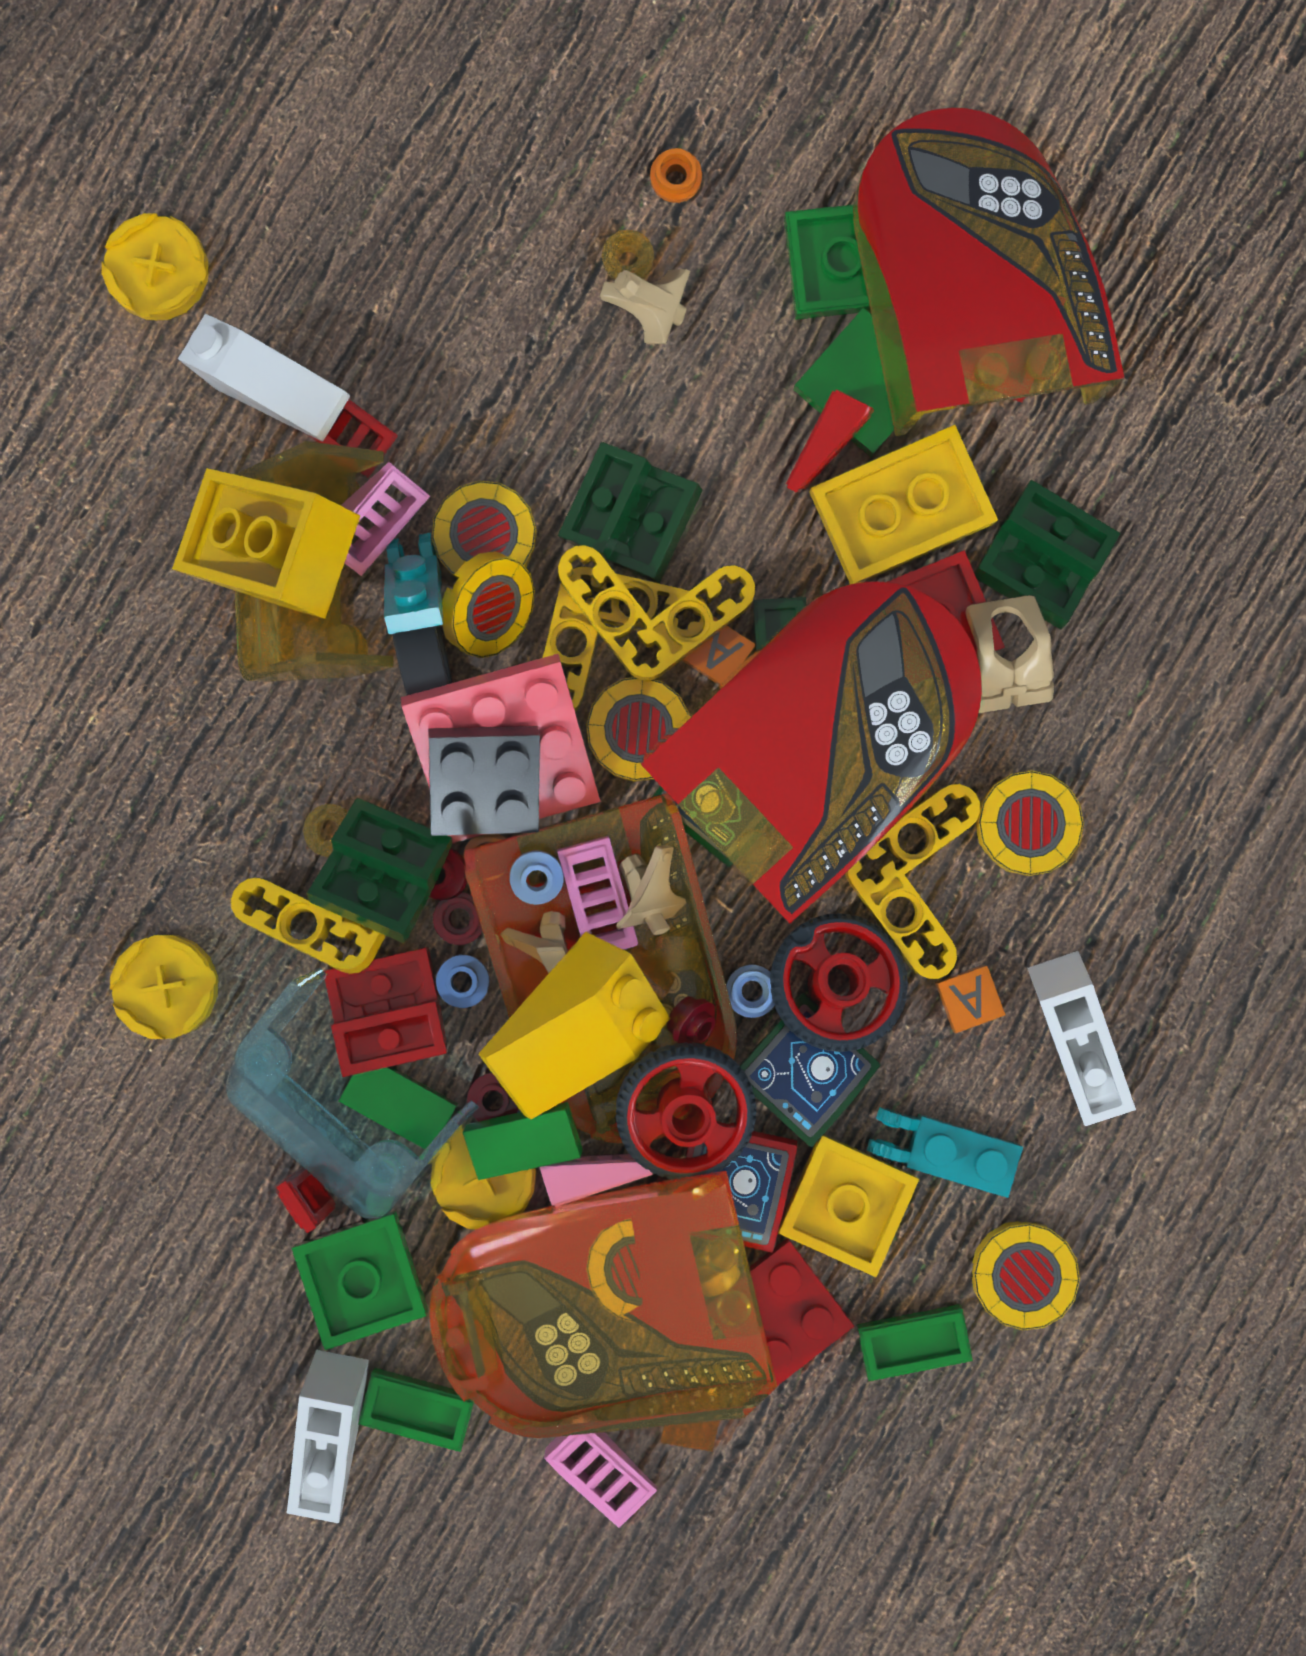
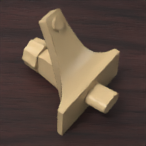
(653, 303)
(650, 891)
(549, 948)

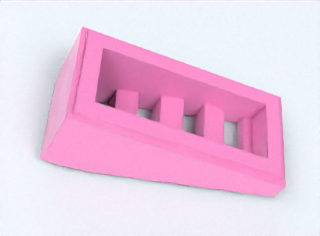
(375, 540)
(586, 851)
(588, 1176)
(558, 1456)

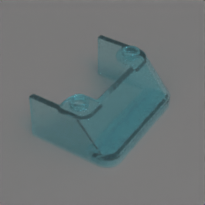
(361, 1176)

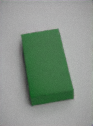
(399, 1104)
(520, 1144)
(914, 1342)
(416, 1409)

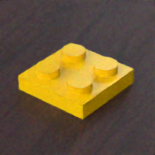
(848, 1205)

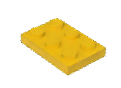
(903, 505)

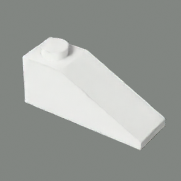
(262, 377)
(1081, 1038)
(326, 1435)

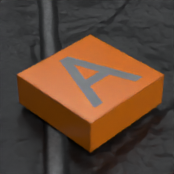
(720, 654)
(970, 998)

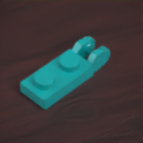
(412, 587)
(951, 1152)

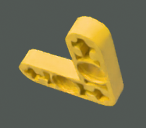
(569, 615)
(659, 629)
(895, 883)
(344, 928)

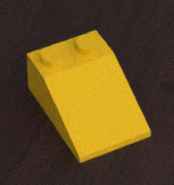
(267, 541)
(575, 1027)

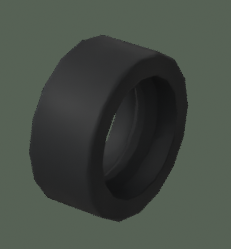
(422, 659)

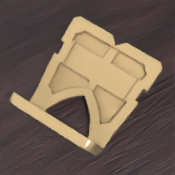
(1026, 678)

